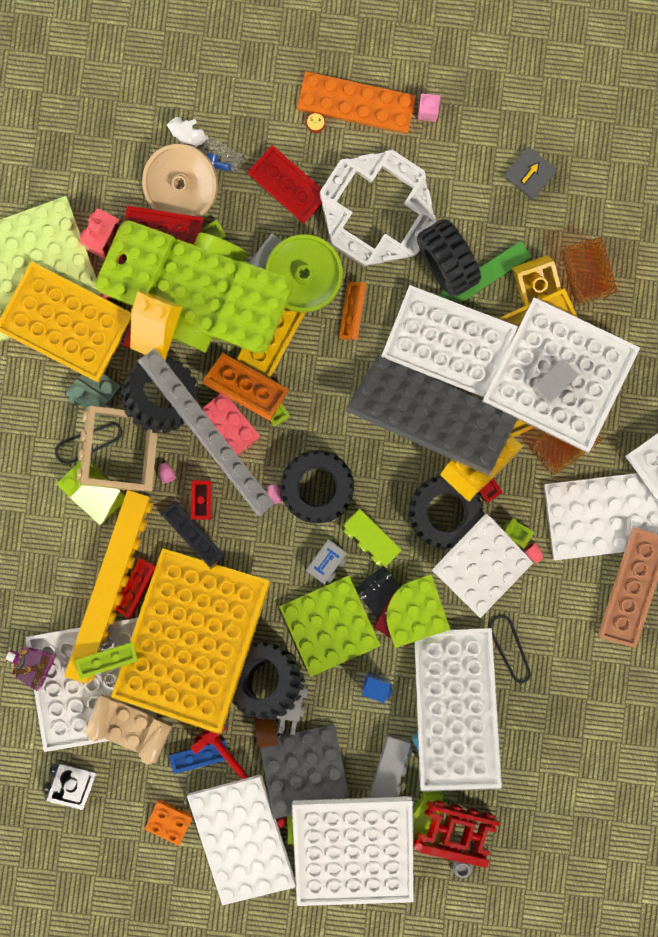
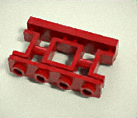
(454, 849)

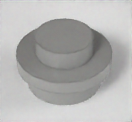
(462, 869)

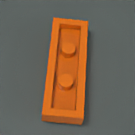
(352, 311)

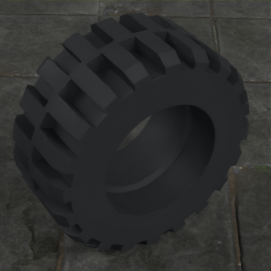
(449, 257)
(143, 410)
(317, 460)
(419, 513)
(287, 688)

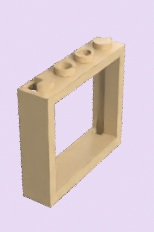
(85, 454)

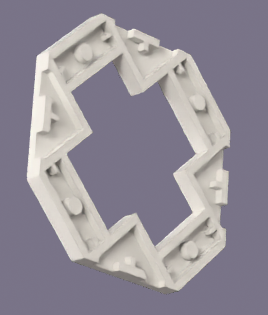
(337, 215)

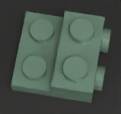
(91, 393)

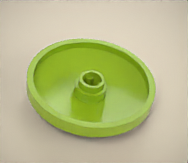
(311, 268)

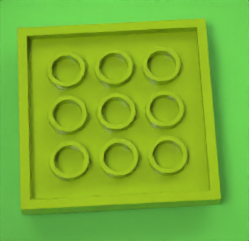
(330, 625)

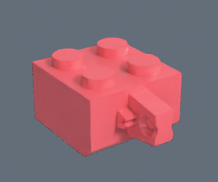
(99, 233)

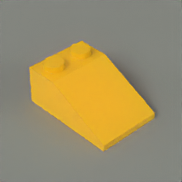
(536, 279)
(153, 323)

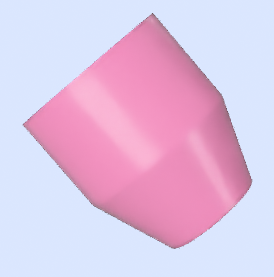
(166, 473)
(275, 493)

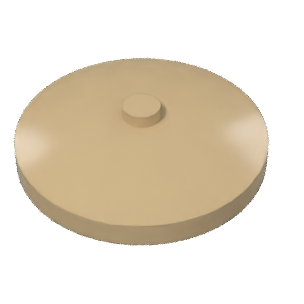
(180, 180)

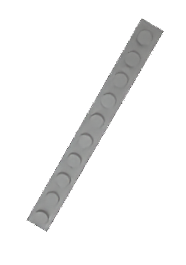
(206, 431)

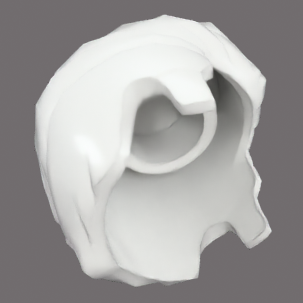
(186, 133)

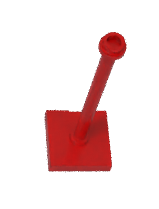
(212, 738)

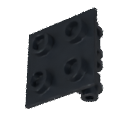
(377, 590)

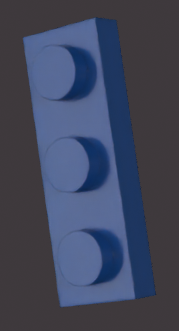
(188, 760)

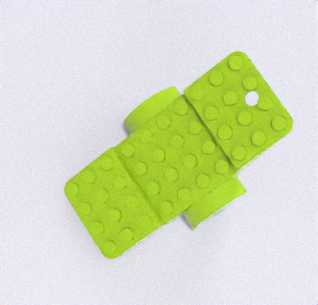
(209, 279)

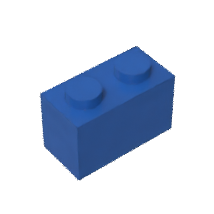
(376, 687)

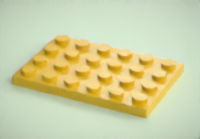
(64, 321)

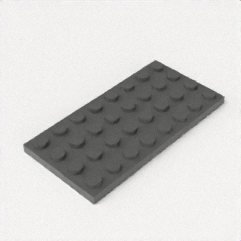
(432, 414)

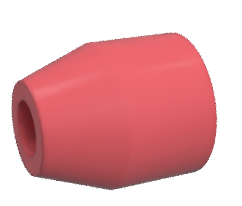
(533, 552)

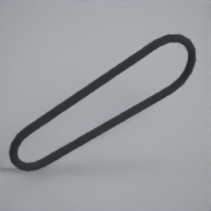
(94, 450)
(520, 647)

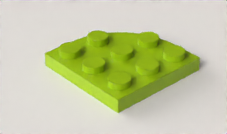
(416, 612)

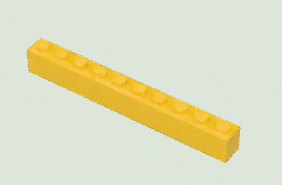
(111, 580)

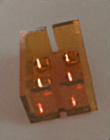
(589, 271)
(556, 452)

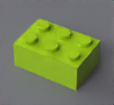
(371, 538)

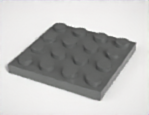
(304, 769)

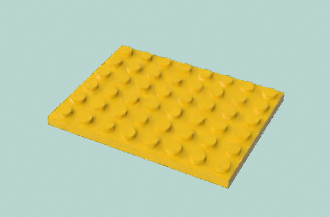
(192, 640)

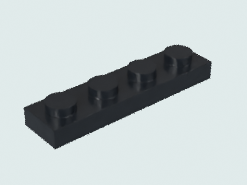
(193, 535)

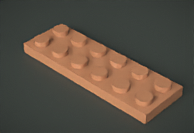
(632, 590)

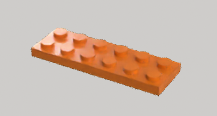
(356, 102)

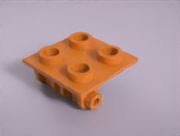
(169, 822)

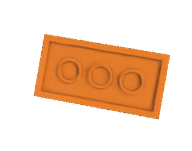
(246, 386)

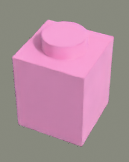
(428, 107)

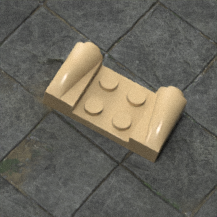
(128, 728)

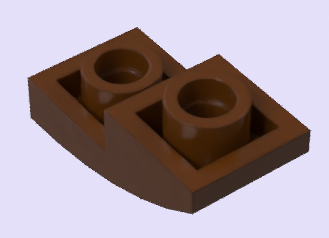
(265, 732)

